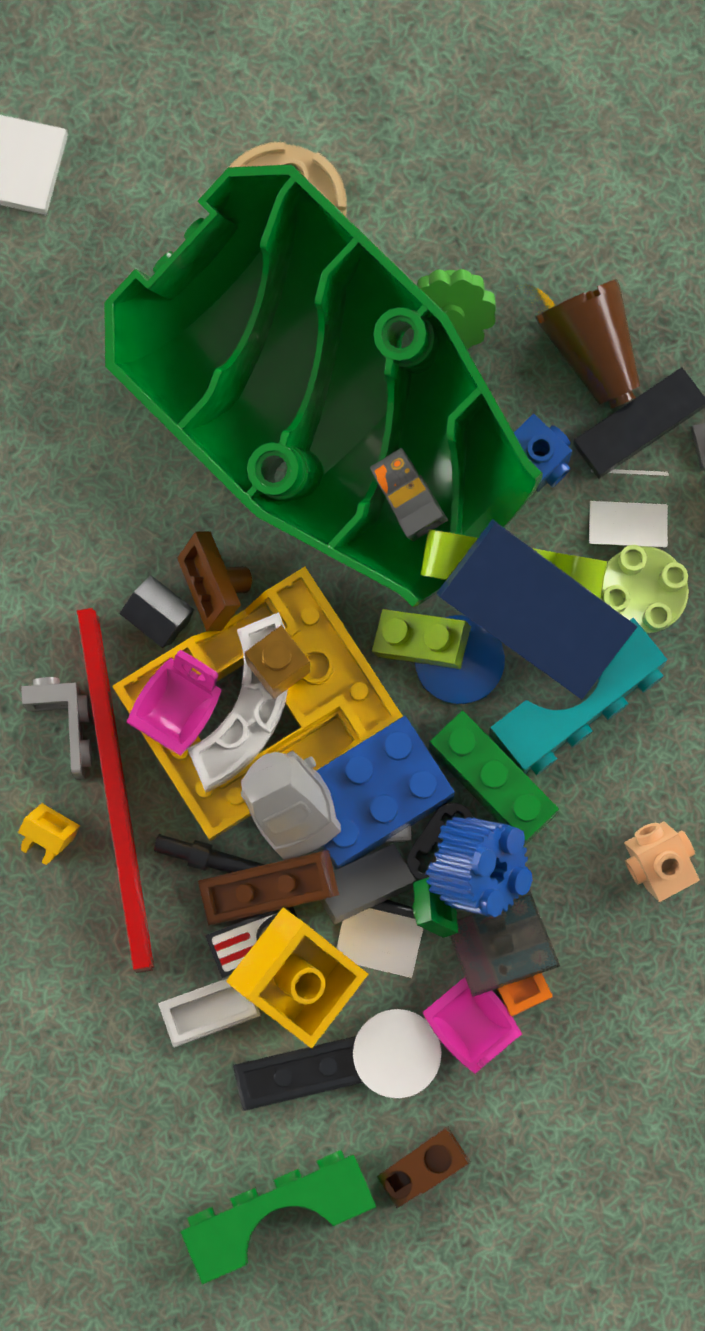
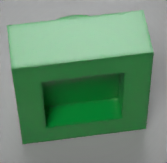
(432, 912)

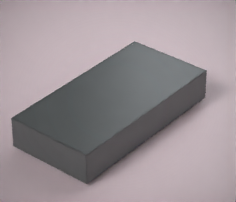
(368, 883)

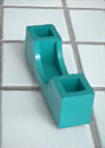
(534, 733)

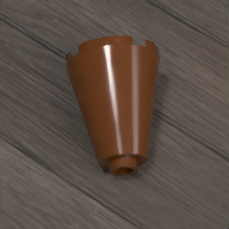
(596, 342)

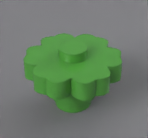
(463, 300)

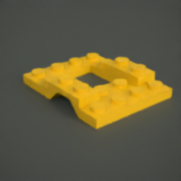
(333, 704)

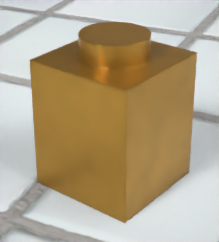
(277, 662)

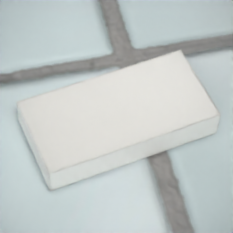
(205, 1012)

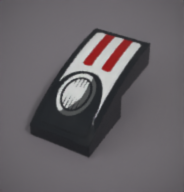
(235, 941)

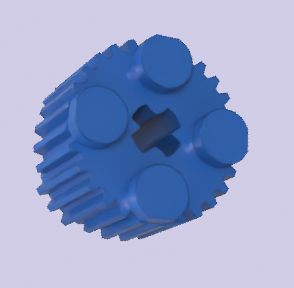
(480, 866)

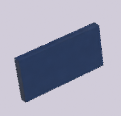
(536, 609)

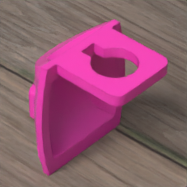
(176, 702)
(471, 1026)

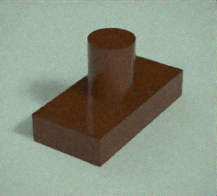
(211, 582)

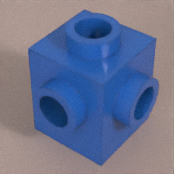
(549, 443)

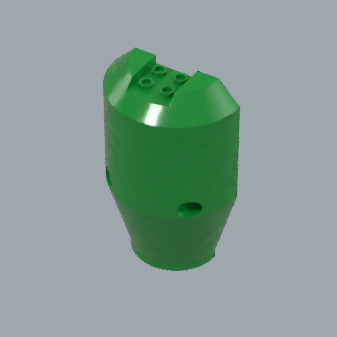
(285, 346)

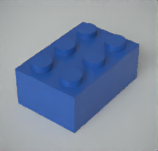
(382, 790)

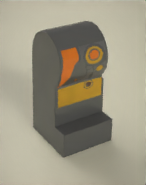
(408, 495)

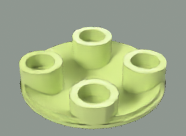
(646, 586)

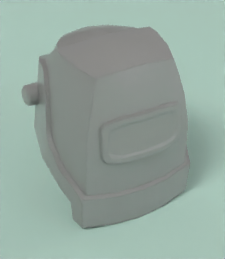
(290, 803)

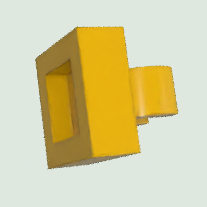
(48, 830)

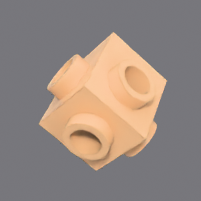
(661, 860)

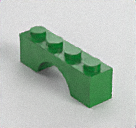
(222, 1240)

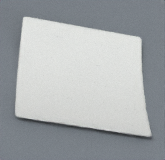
(628, 522)
(381, 941)

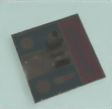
(503, 947)

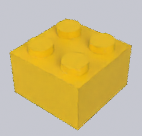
(297, 977)

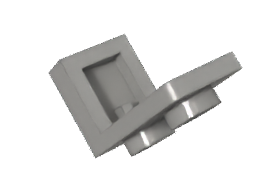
(51, 695)

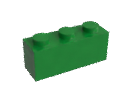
(492, 776)

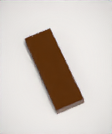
(268, 887)

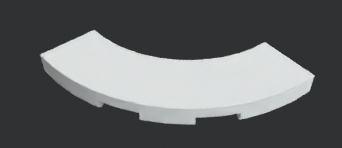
(249, 723)

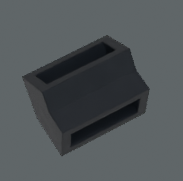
(157, 612)

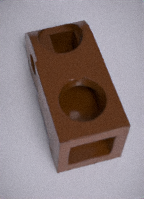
(423, 1168)

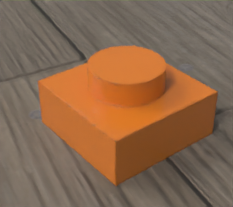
(525, 994)

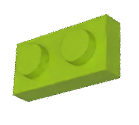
(421, 638)

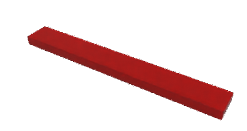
(115, 791)

